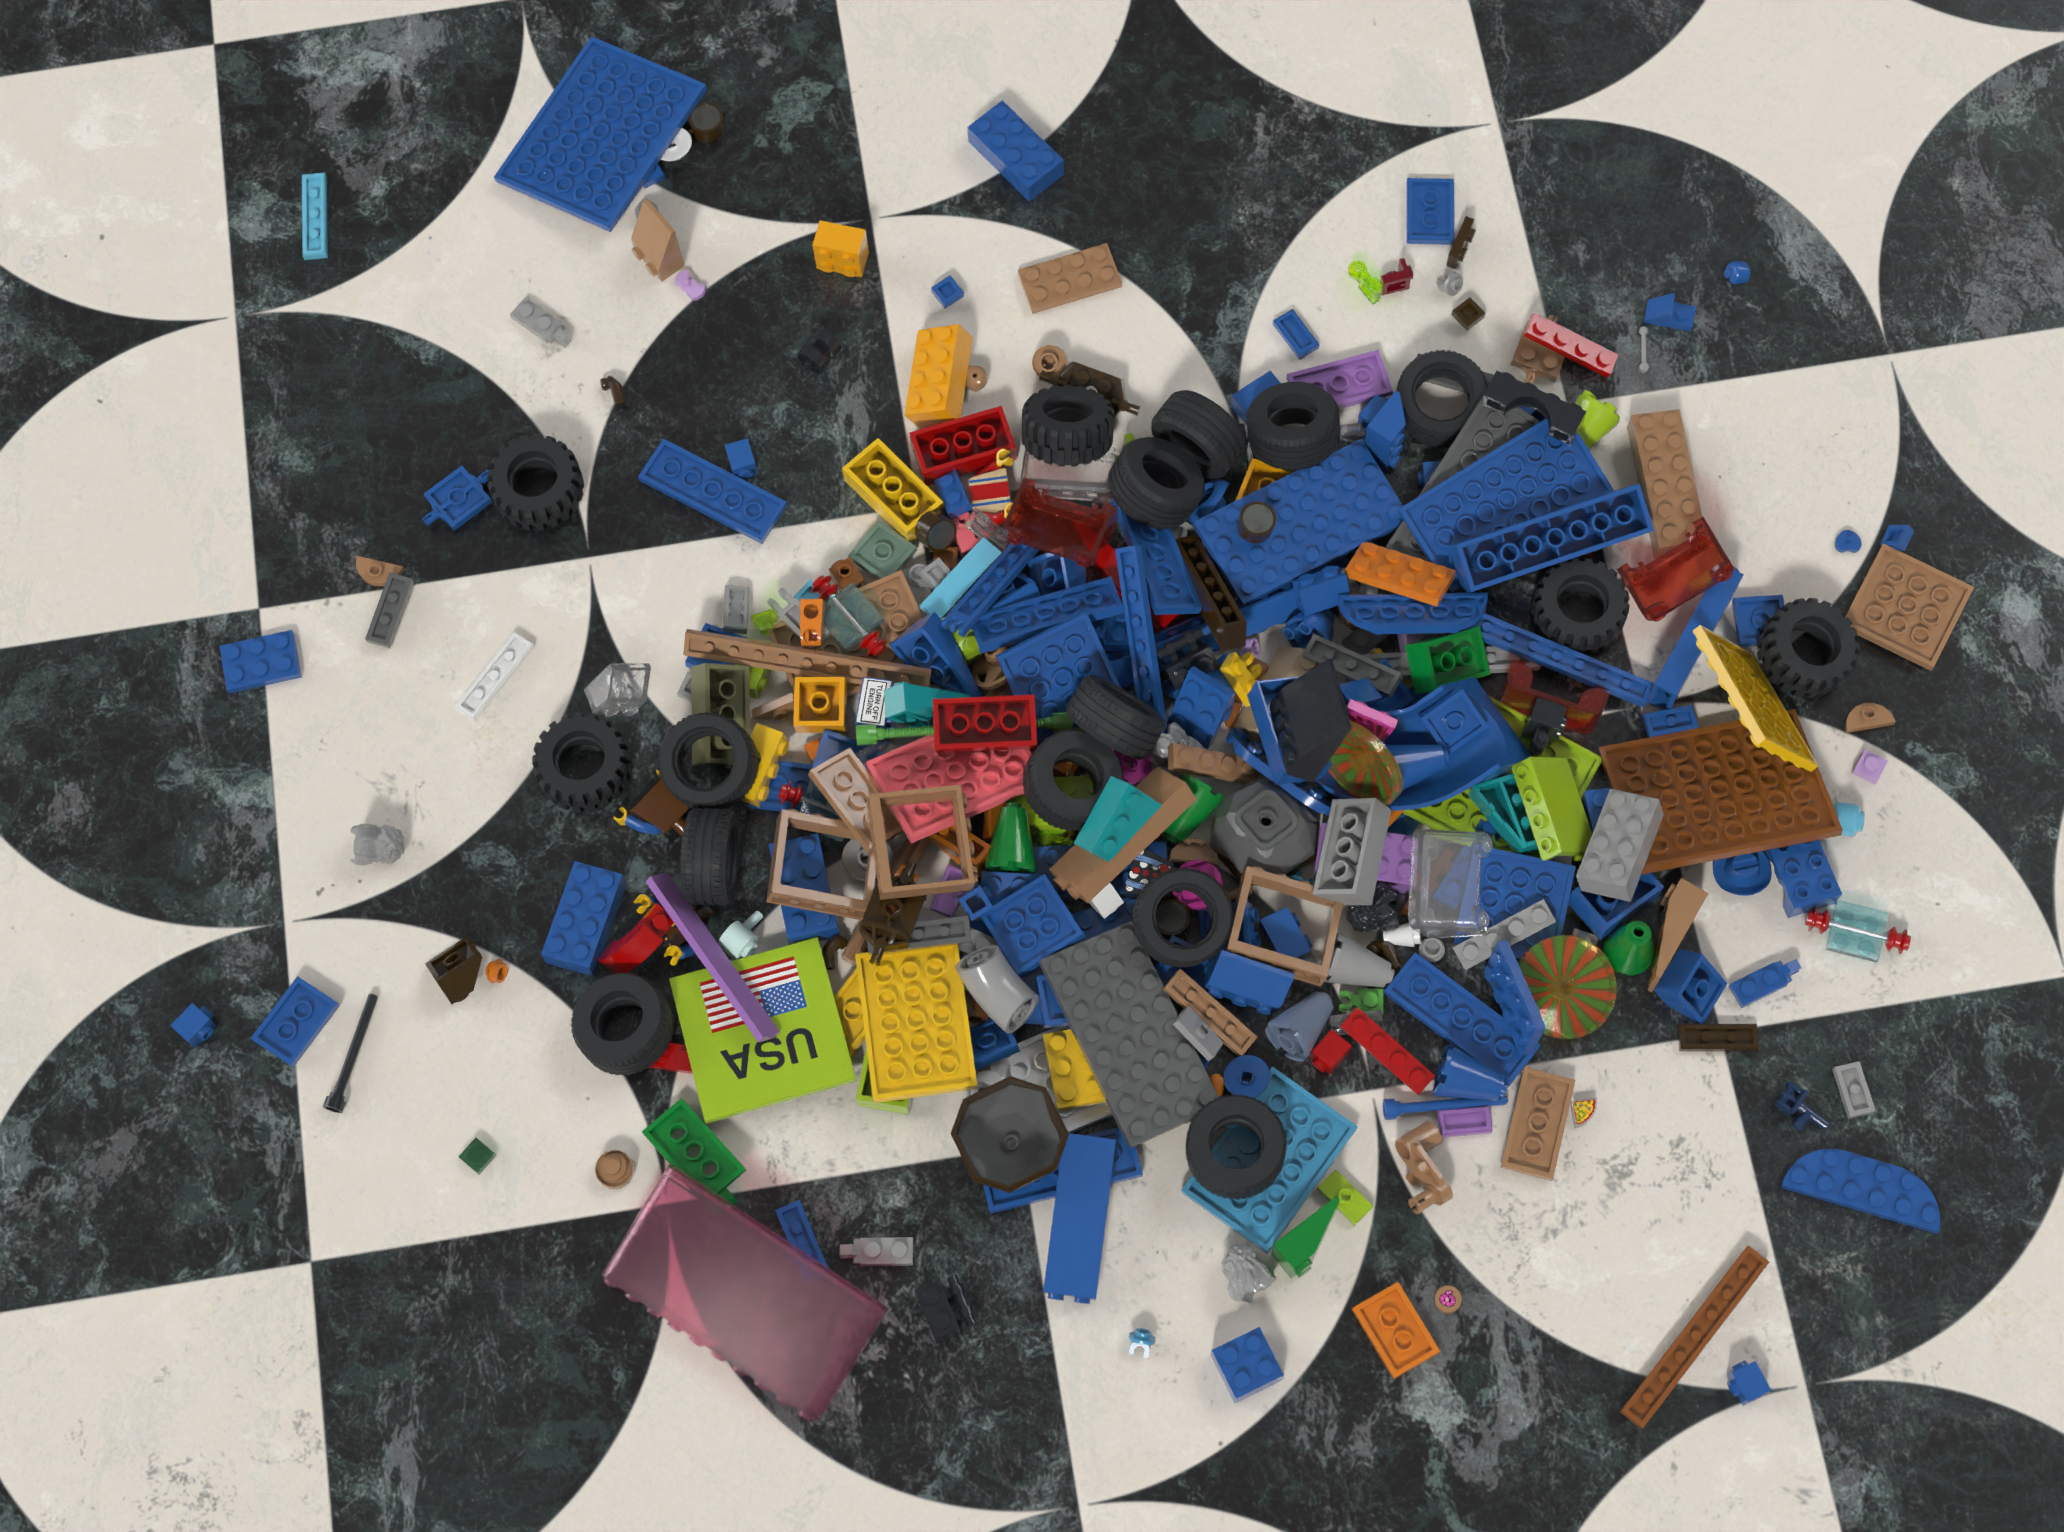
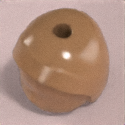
(980, 381)

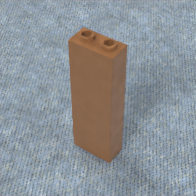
(1087, 875)

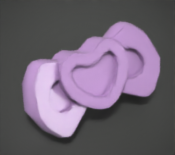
(689, 285)

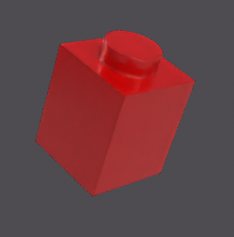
(1330, 1052)

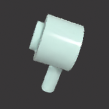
(739, 940)

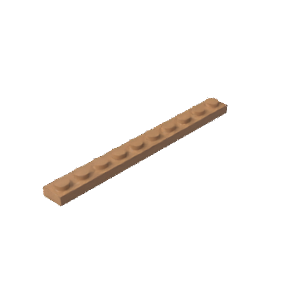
(798, 659)

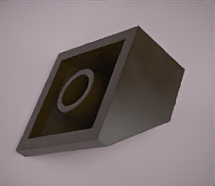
(456, 969)

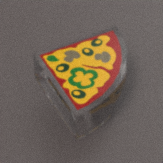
(1583, 1111)

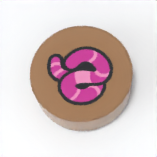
(1447, 1299)

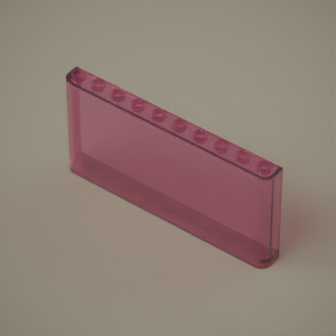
(744, 1293)

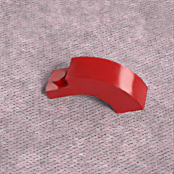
(639, 943)

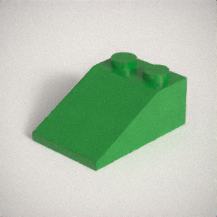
(1447, 659)
(1299, 1246)

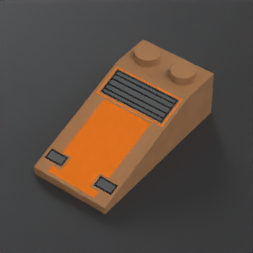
(1680, 909)

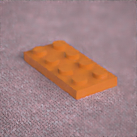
(1400, 573)

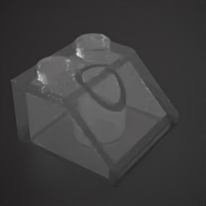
(619, 689)

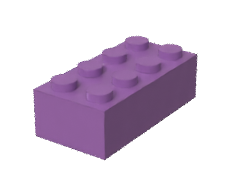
(1394, 863)

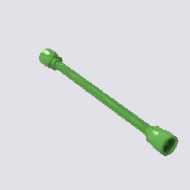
(870, 734)

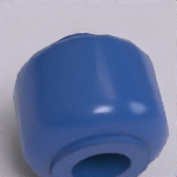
(1737, 272)

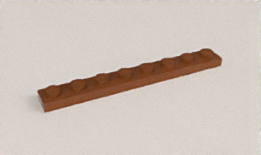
(1694, 1337)

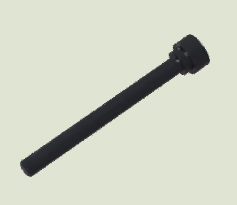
(335, 1101)

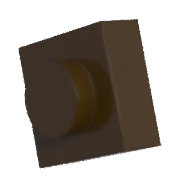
(1468, 313)

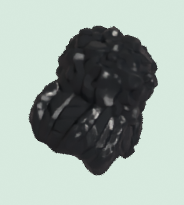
(1378, 914)

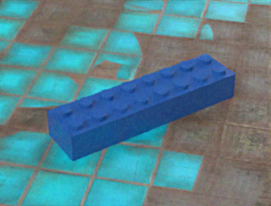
(1551, 538)

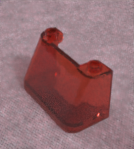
(1059, 525)
(1678, 573)
(1581, 717)

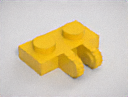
(1239, 676)

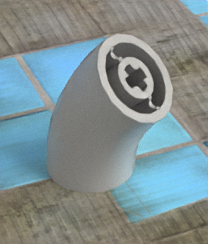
(997, 987)

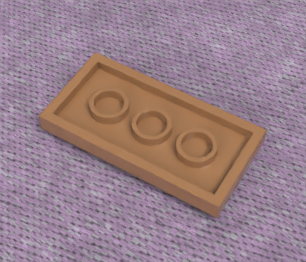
(1069, 278)
(847, 787)
(1537, 1123)

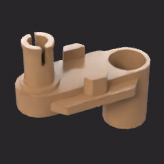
(1412, 1150)

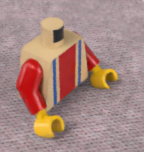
(990, 488)

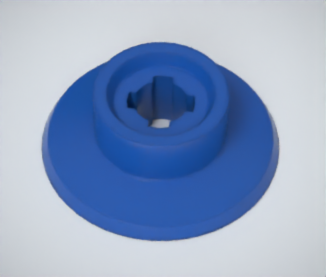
(1246, 1066)

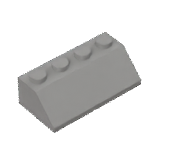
(1352, 851)

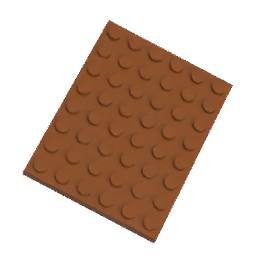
(1720, 794)

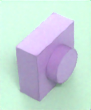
(1870, 767)

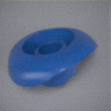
(1211, 500)
(1743, 873)

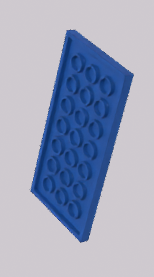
(1501, 489)
(1318, 520)

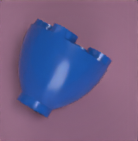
(1301, 628)

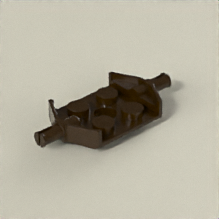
(1106, 384)
(891, 931)

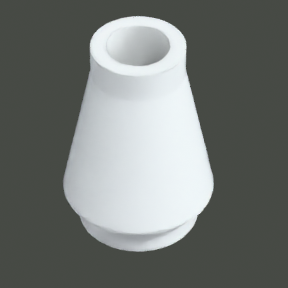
(1402, 936)

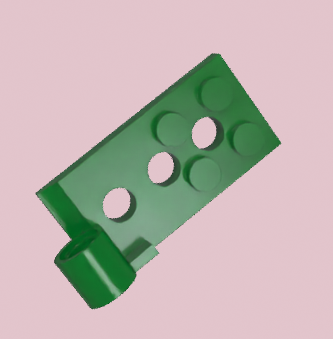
(696, 1134)

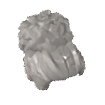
(1176, 735)
(377, 844)
(1245, 1273)

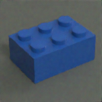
(1605, 913)

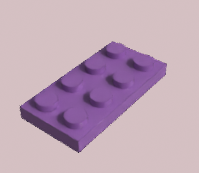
(1349, 379)

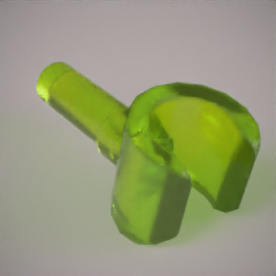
(1046, 838)

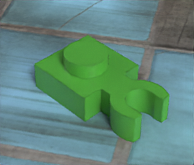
(1366, 1000)

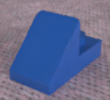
(1667, 313)

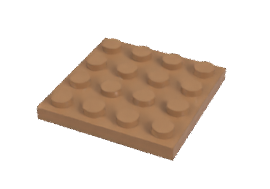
(1908, 606)

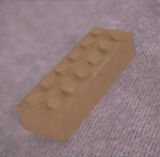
(1665, 477)

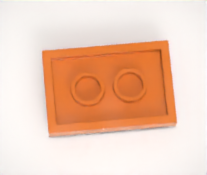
(1395, 1330)

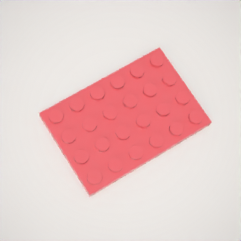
(984, 777)

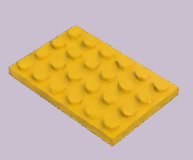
(1754, 699)
(916, 1024)

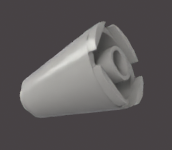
(1357, 965)

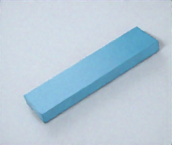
(314, 216)
(961, 579)

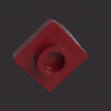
(1397, 281)

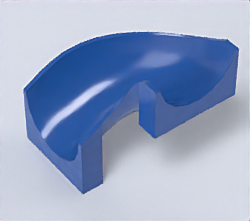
(1477, 761)

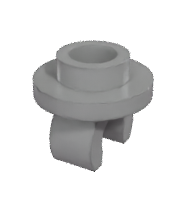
(1452, 284)

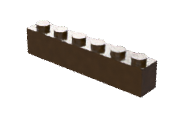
(1217, 603)

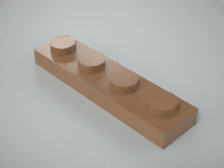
(1210, 764)
(1220, 1020)

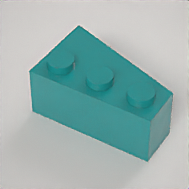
(913, 703)
(1505, 810)
(1115, 819)

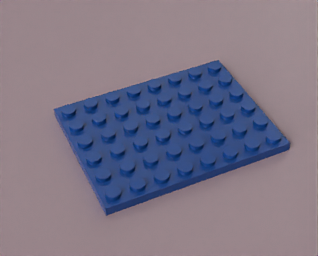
(600, 133)

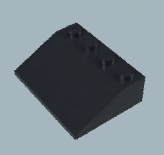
(1310, 721)

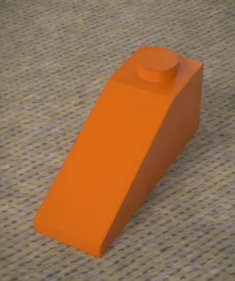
(947, 842)

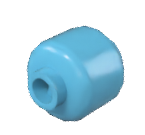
(1850, 818)

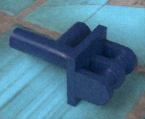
(1796, 1104)

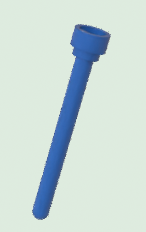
(1394, 1108)

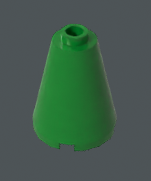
(1196, 812)
(1011, 842)
(1630, 948)

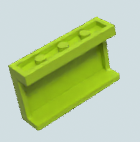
(1553, 807)

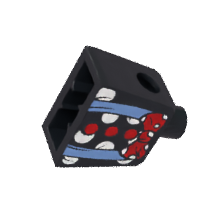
(1143, 870)

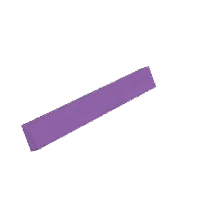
(713, 957)

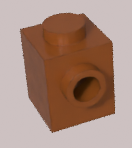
(844, 573)

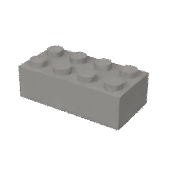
(1620, 845)

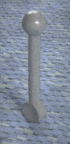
(1643, 367)

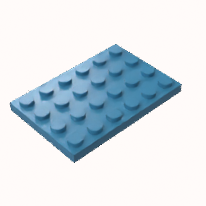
(1313, 1143)

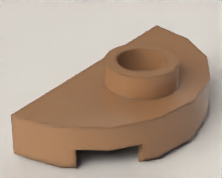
(375, 571)
(775, 709)
(1867, 717)
(1192, 850)

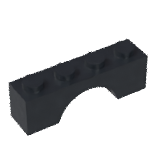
(1509, 393)

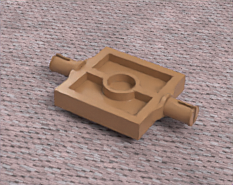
(1537, 359)

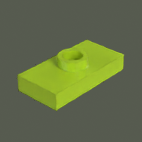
(1352, 1203)

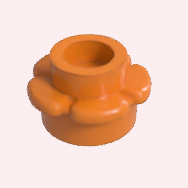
(496, 971)

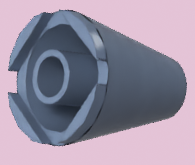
(1300, 1025)

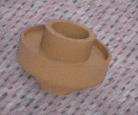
(1049, 359)
(614, 1169)

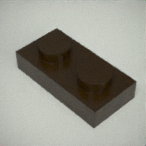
(1458, 249)

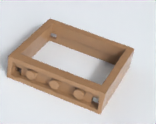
(962, 827)
(811, 899)
(1303, 970)

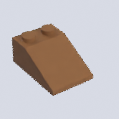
(656, 243)

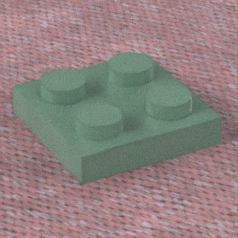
(882, 551)

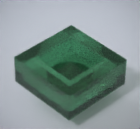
(477, 1156)

